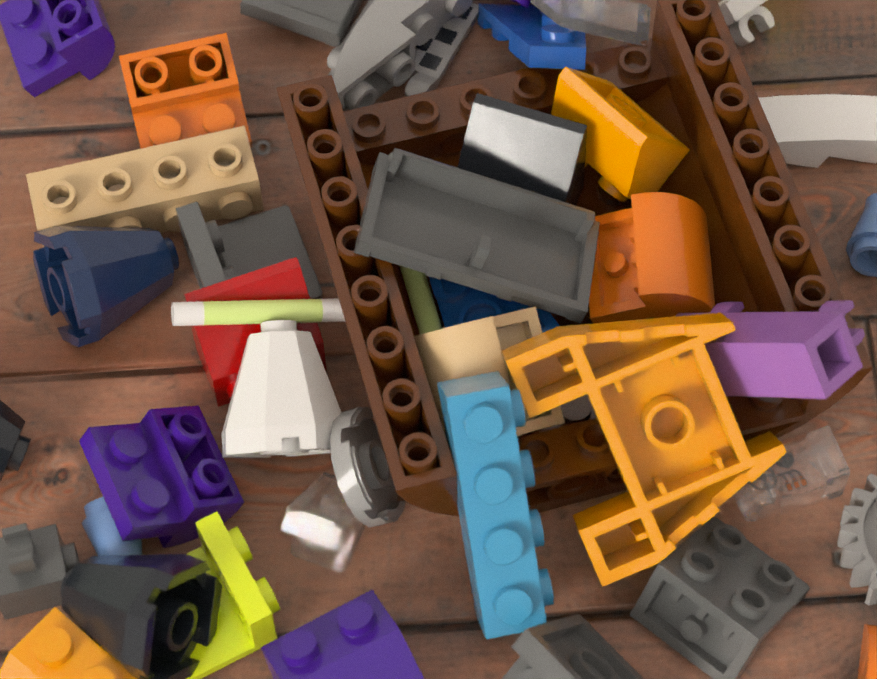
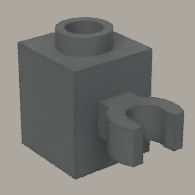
(33, 569)

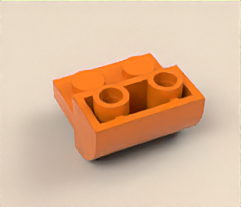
(183, 90)
(652, 260)

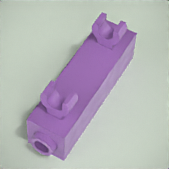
(785, 351)

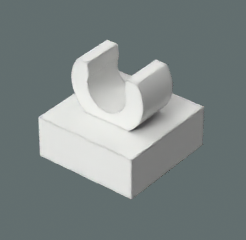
(737, 14)

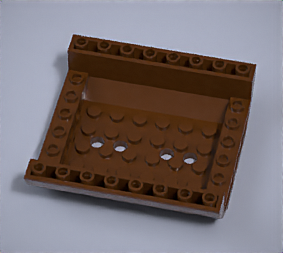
(734, 170)

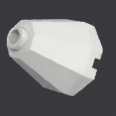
(280, 397)

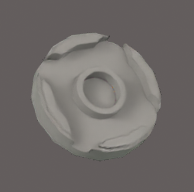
(363, 468)

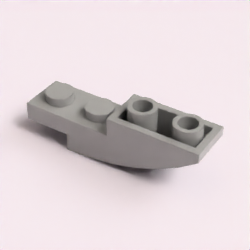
(384, 46)

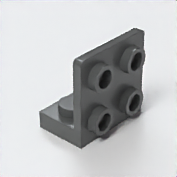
(243, 245)
(718, 599)

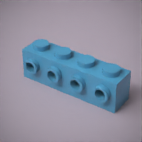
(493, 503)

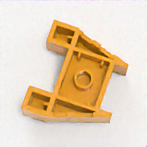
(660, 421)

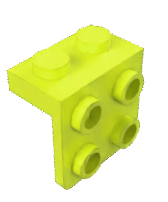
(245, 604)

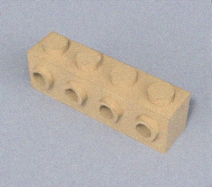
(149, 183)

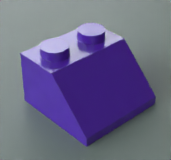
(345, 643)

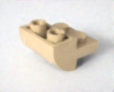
(476, 350)

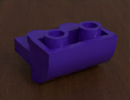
(56, 40)
(161, 474)

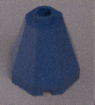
(101, 275)

